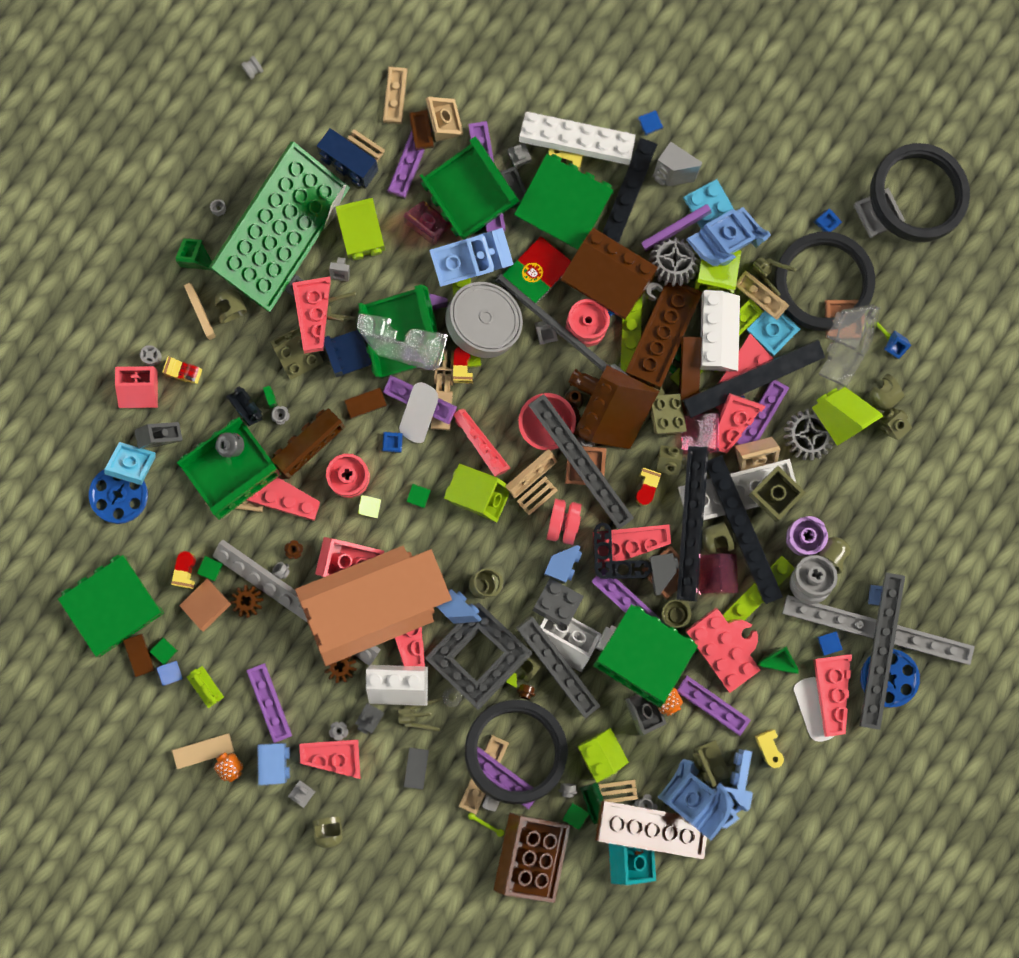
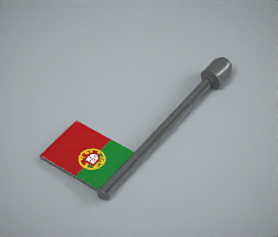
(533, 278)

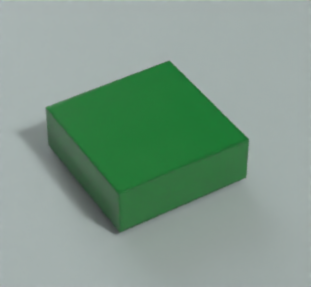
(270, 396)
(418, 496)
(210, 568)
(164, 651)
(575, 816)

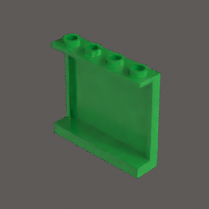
(469, 190)
(564, 201)
(407, 312)
(228, 480)
(110, 605)
(646, 655)

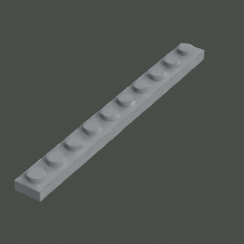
(272, 586)
(866, 627)

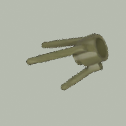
(764, 268)
(335, 317)
(407, 716)

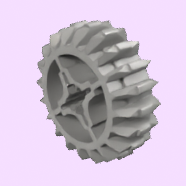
(684, 258)
(792, 436)

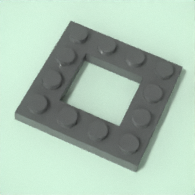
(479, 691)

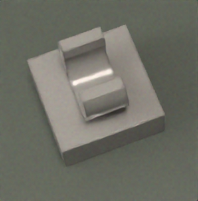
(519, 155)
(339, 270)
(301, 793)

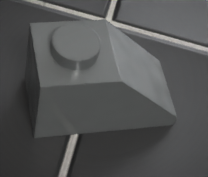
(158, 434)
(662, 571)

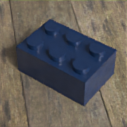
(347, 158)

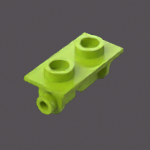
(205, 686)

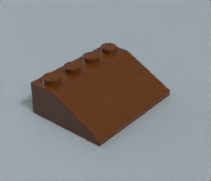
(609, 273)
(616, 410)
(531, 858)

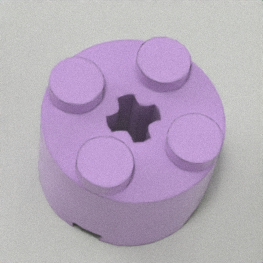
(817, 533)

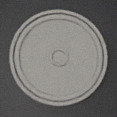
(483, 319)

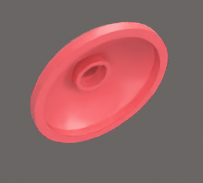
(532, 428)

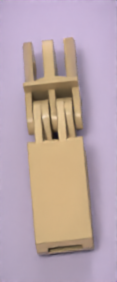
(446, 395)

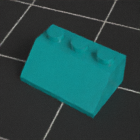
(630, 868)

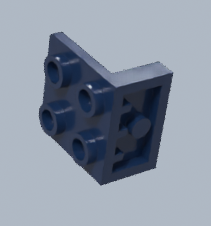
(347, 353)

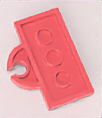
(725, 648)

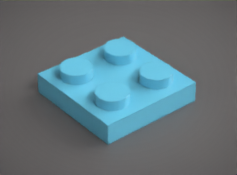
(713, 196)
(771, 332)
(130, 463)

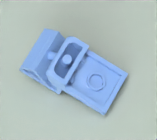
(471, 257)
(737, 792)

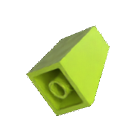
(360, 229)
(718, 277)
(844, 414)
(477, 492)
(602, 755)

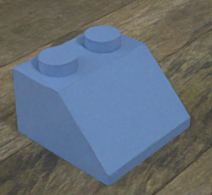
(273, 763)

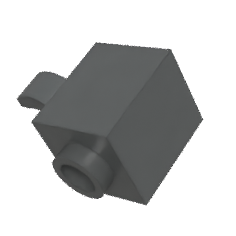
(369, 719)

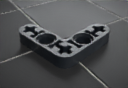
(613, 565)

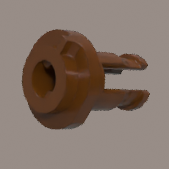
(583, 382)

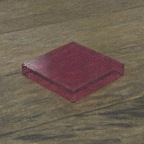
(701, 432)

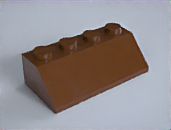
(308, 443)

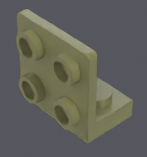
(291, 354)
(668, 415)
(711, 762)

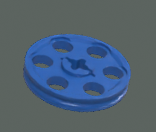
(122, 503)
(900, 679)

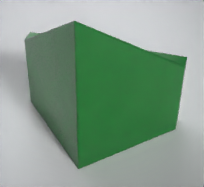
(193, 255)
(779, 660)

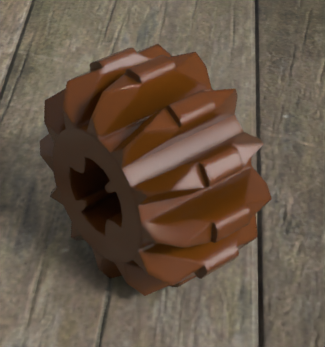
(248, 594)
(346, 669)

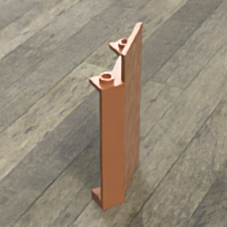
(372, 602)

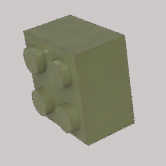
(776, 493)

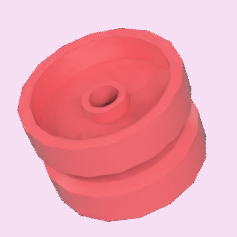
(588, 322)
(340, 467)
(565, 522)

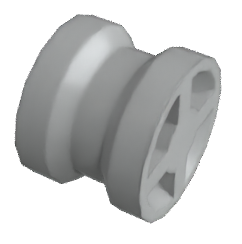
(252, 67)
(147, 355)

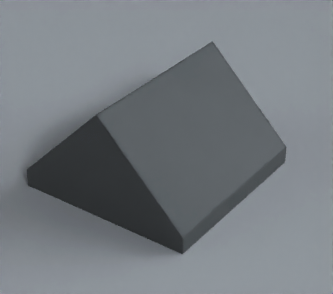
(644, 714)

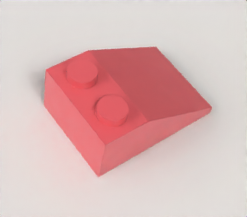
(339, 555)

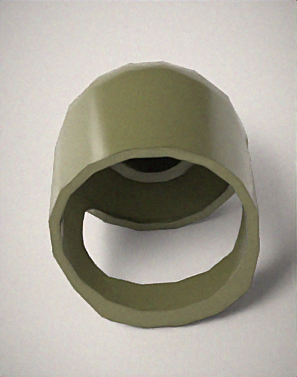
(231, 305)
(886, 397)
(716, 537)
(836, 551)
(485, 590)
(676, 613)
(531, 665)
(328, 832)

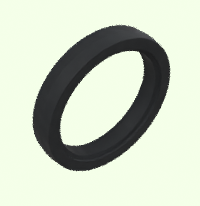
(946, 163)
(830, 239)
(554, 729)

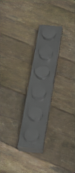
(558, 666)

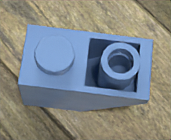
(561, 564)
(458, 610)

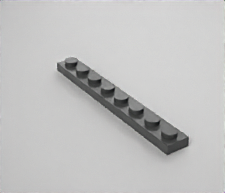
(581, 461)
(882, 651)

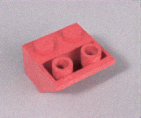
(136, 387)

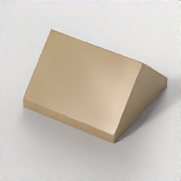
(444, 118)
(757, 453)

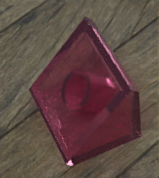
(426, 222)
(718, 574)

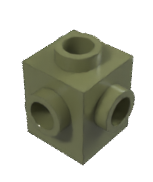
(895, 423)
(670, 460)

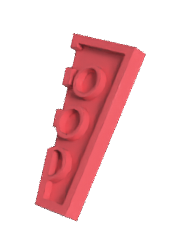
(287, 499)
(634, 542)

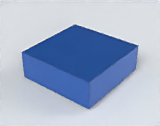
(650, 122)
(828, 221)
(392, 442)
(829, 643)

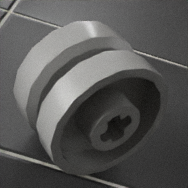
(813, 579)

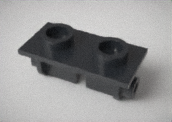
(247, 410)

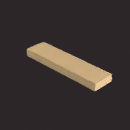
(473, 795)

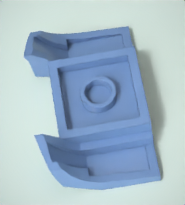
(726, 235)
(697, 801)

